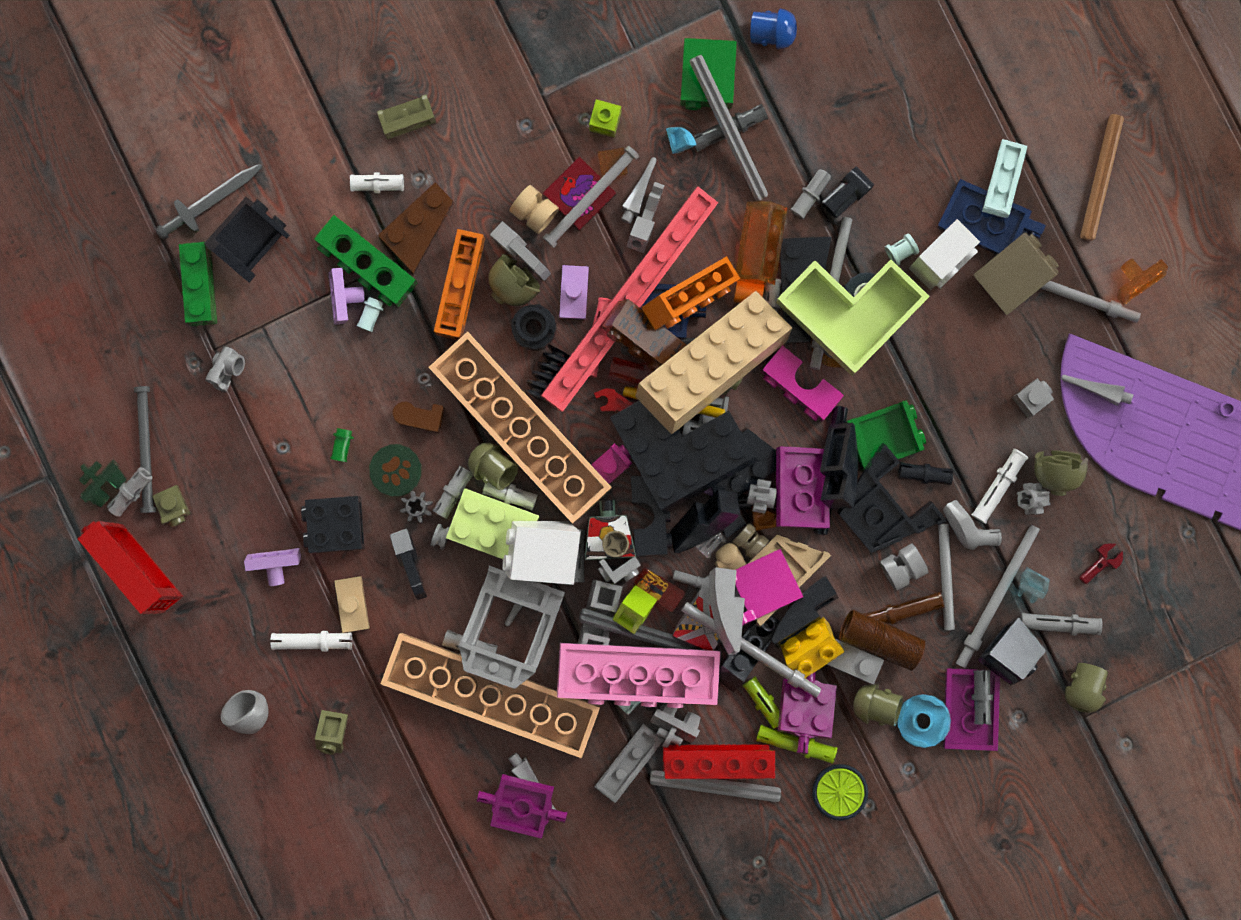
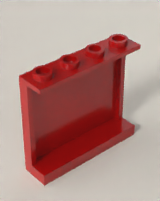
(718, 761)

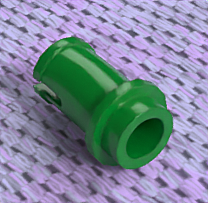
(341, 444)

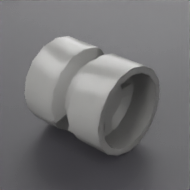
(904, 567)

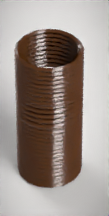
(890, 642)

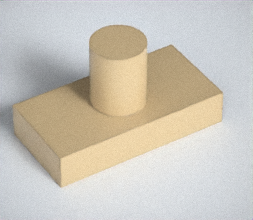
(352, 604)

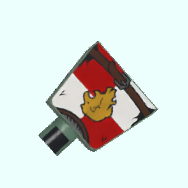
(600, 526)

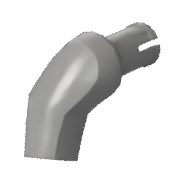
(965, 529)

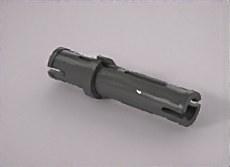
(742, 122)

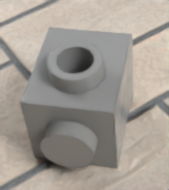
(1033, 397)

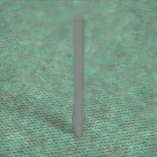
(835, 273)
(1111, 308)
(974, 641)
(794, 677)

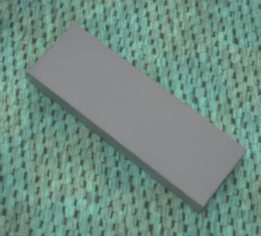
(629, 763)

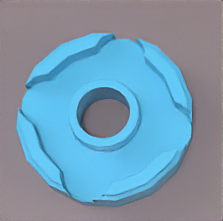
(939, 721)

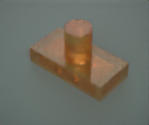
(1140, 279)

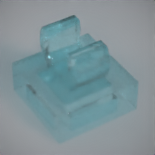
(1033, 583)

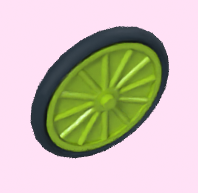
(840, 792)

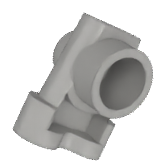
(225, 365)

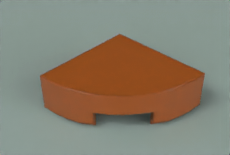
(764, 520)

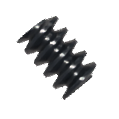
(548, 372)

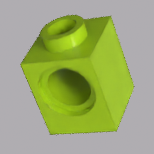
(605, 118)
(634, 609)

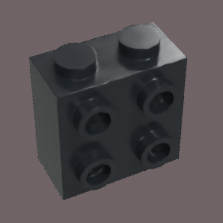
(333, 524)

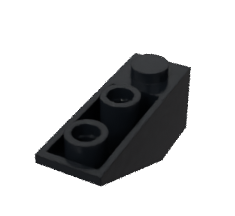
(737, 667)

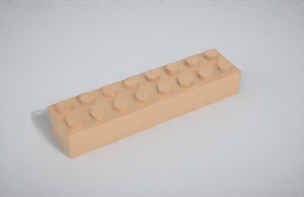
(520, 427)
(527, 711)

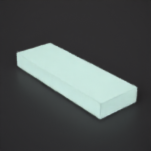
(1004, 178)

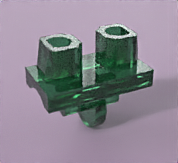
(110, 473)

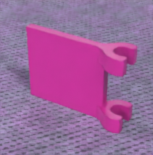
(766, 585)

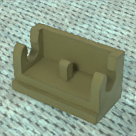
(406, 117)

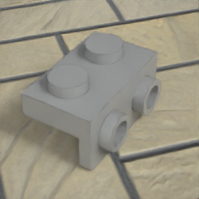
(625, 571)

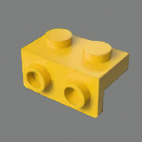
(811, 648)

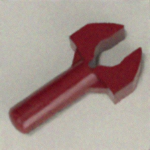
(1101, 563)

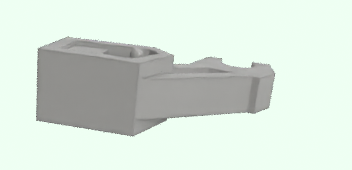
(643, 225)
(515, 245)

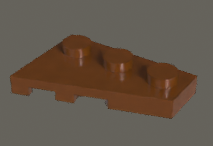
(416, 226)

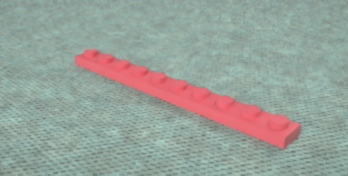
(636, 289)

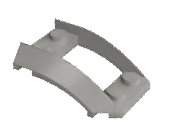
(525, 593)

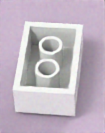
(945, 256)

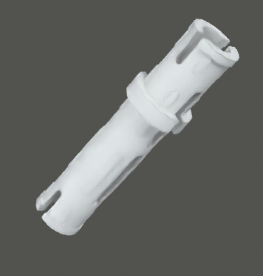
(1005, 477)
(312, 641)

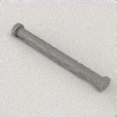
(591, 196)

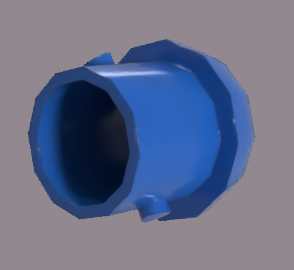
(773, 28)

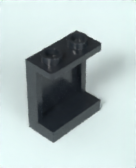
(246, 237)

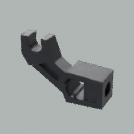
(407, 556)

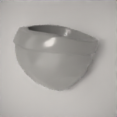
(245, 712)

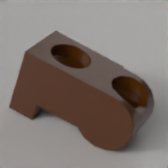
(419, 418)

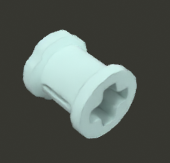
(902, 249)

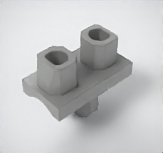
(674, 729)

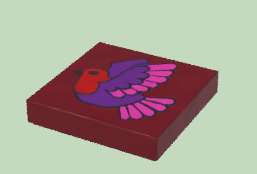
(573, 186)

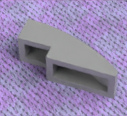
(726, 608)

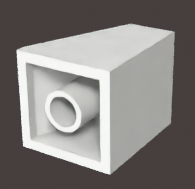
(542, 551)

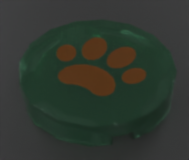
(395, 470)

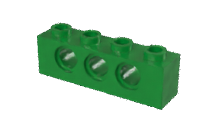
(336, 232)

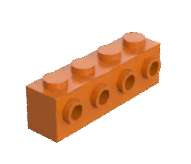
(692, 292)

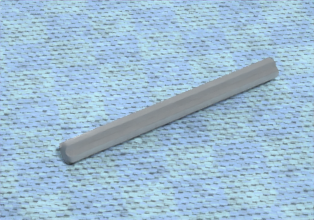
(728, 127)

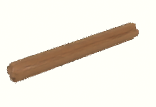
(1102, 177)

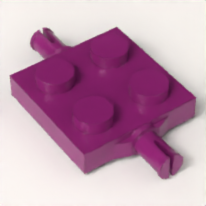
(806, 715)
(522, 806)

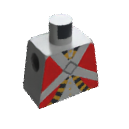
(693, 631)

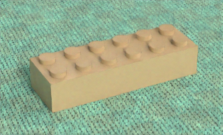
(713, 362)

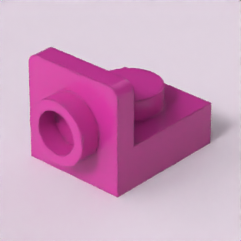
(613, 463)

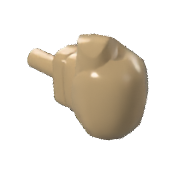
(729, 557)

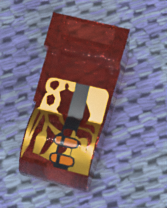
(658, 587)

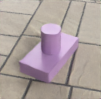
(574, 292)
(341, 296)
(273, 563)

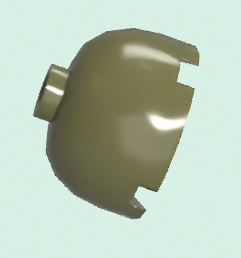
(511, 283)
(1061, 471)

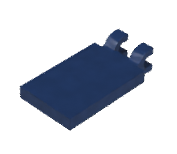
(991, 230)

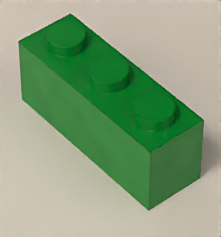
(197, 284)

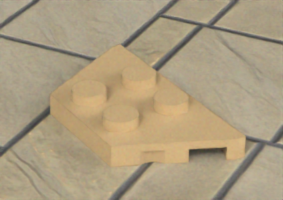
(800, 558)

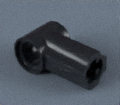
(852, 188)

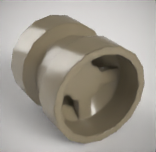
(615, 544)
(755, 545)

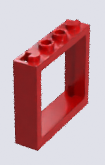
(129, 567)

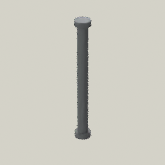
(144, 445)

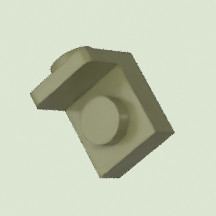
(171, 506)
(331, 732)

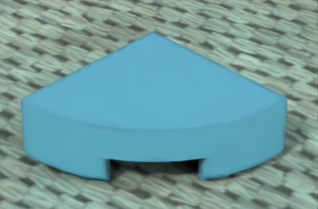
(680, 139)

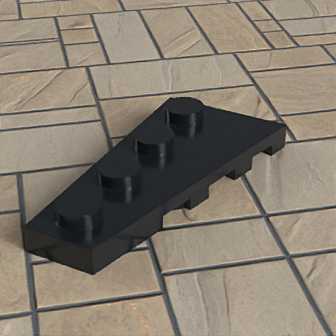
(795, 258)

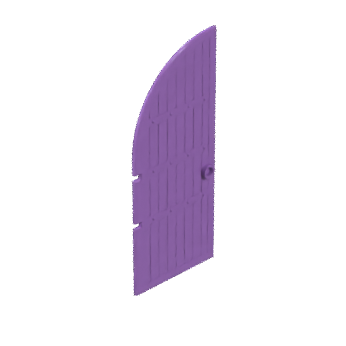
(1167, 437)

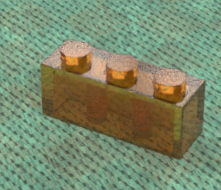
(761, 242)

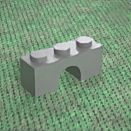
(602, 599)

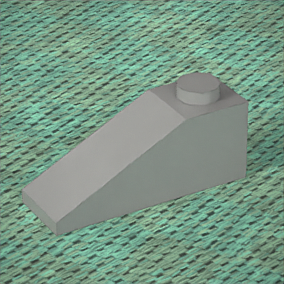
(857, 663)

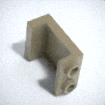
(1017, 272)

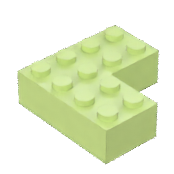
(849, 325)

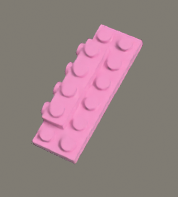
(638, 675)

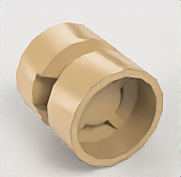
(534, 209)

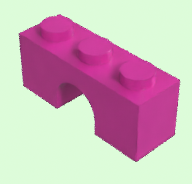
(781, 373)

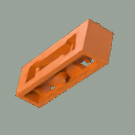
(459, 284)

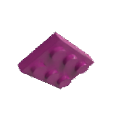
(800, 488)
(958, 700)

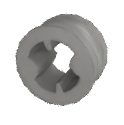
(439, 537)

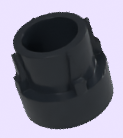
(524, 317)

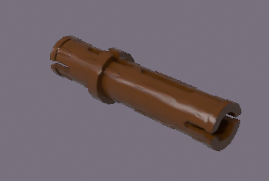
(908, 609)

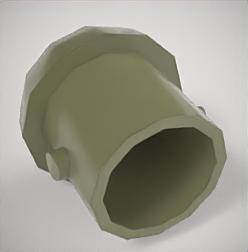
(492, 466)
(1087, 688)
(877, 705)

